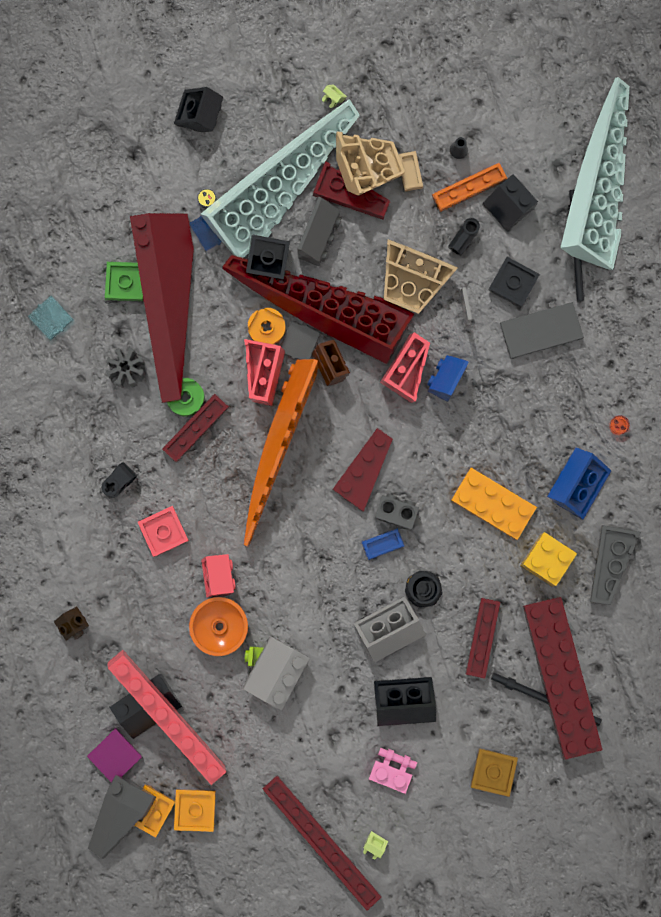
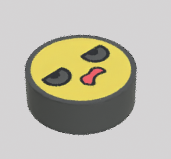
(206, 198)

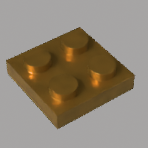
(494, 772)

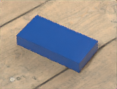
(383, 544)

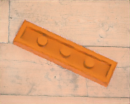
(469, 187)

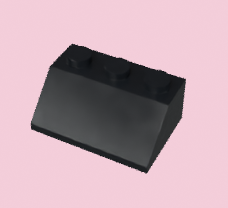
(405, 701)
(133, 716)

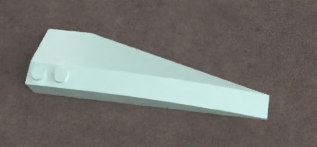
(270, 189)
(594, 206)

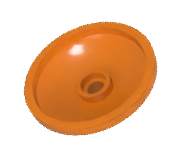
(204, 630)

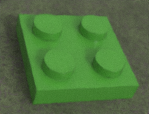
(123, 282)

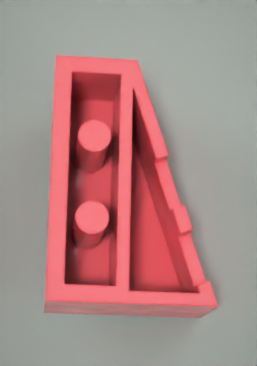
(264, 368)
(406, 369)

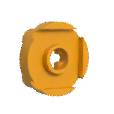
(265, 316)

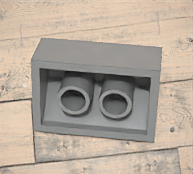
(389, 629)
(276, 673)

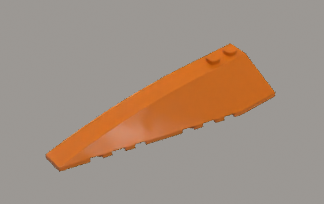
(279, 437)

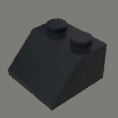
(199, 109)
(510, 202)
(267, 256)

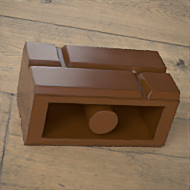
(330, 362)

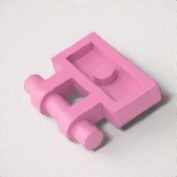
(390, 776)

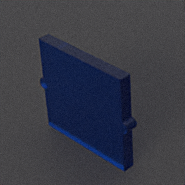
(204, 233)

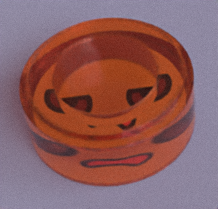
(619, 425)

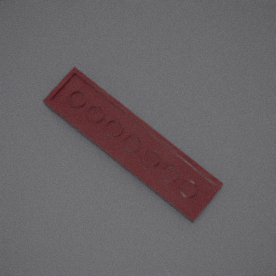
(562, 678)

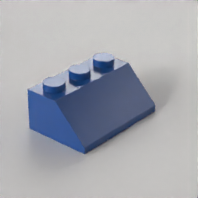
(579, 483)

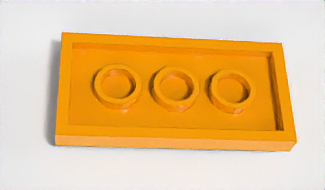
(493, 503)

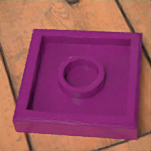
(114, 755)

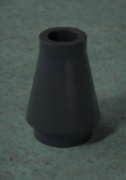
(459, 148)

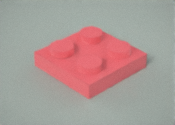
(163, 531)

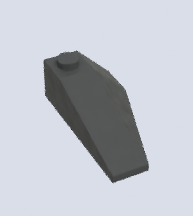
(121, 809)

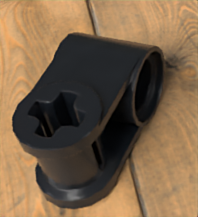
(120, 479)

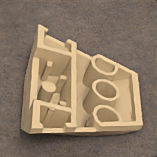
(366, 162)
(413, 276)

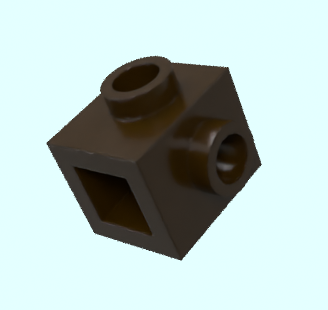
(71, 624)

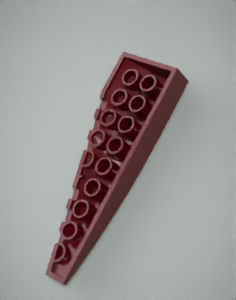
(165, 270)
(350, 317)

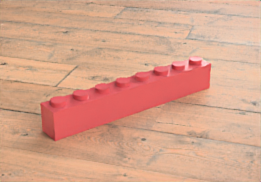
(166, 717)

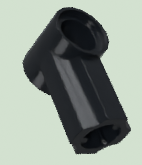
(464, 237)

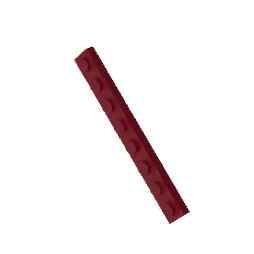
(322, 842)

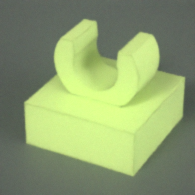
(335, 94)
(375, 845)

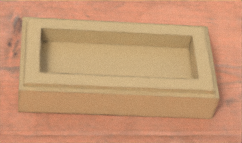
(412, 177)

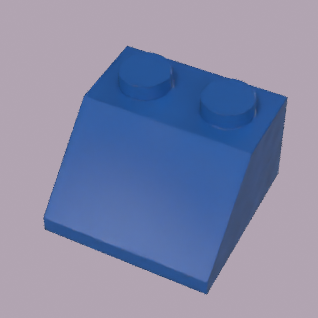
(447, 378)

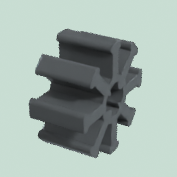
(118, 371)

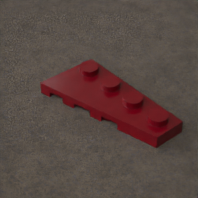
(333, 189)
(362, 473)

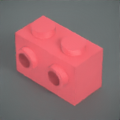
(218, 575)

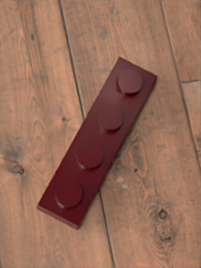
(195, 428)
(482, 638)

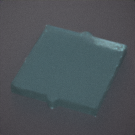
(50, 318)

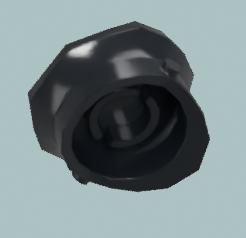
(423, 589)

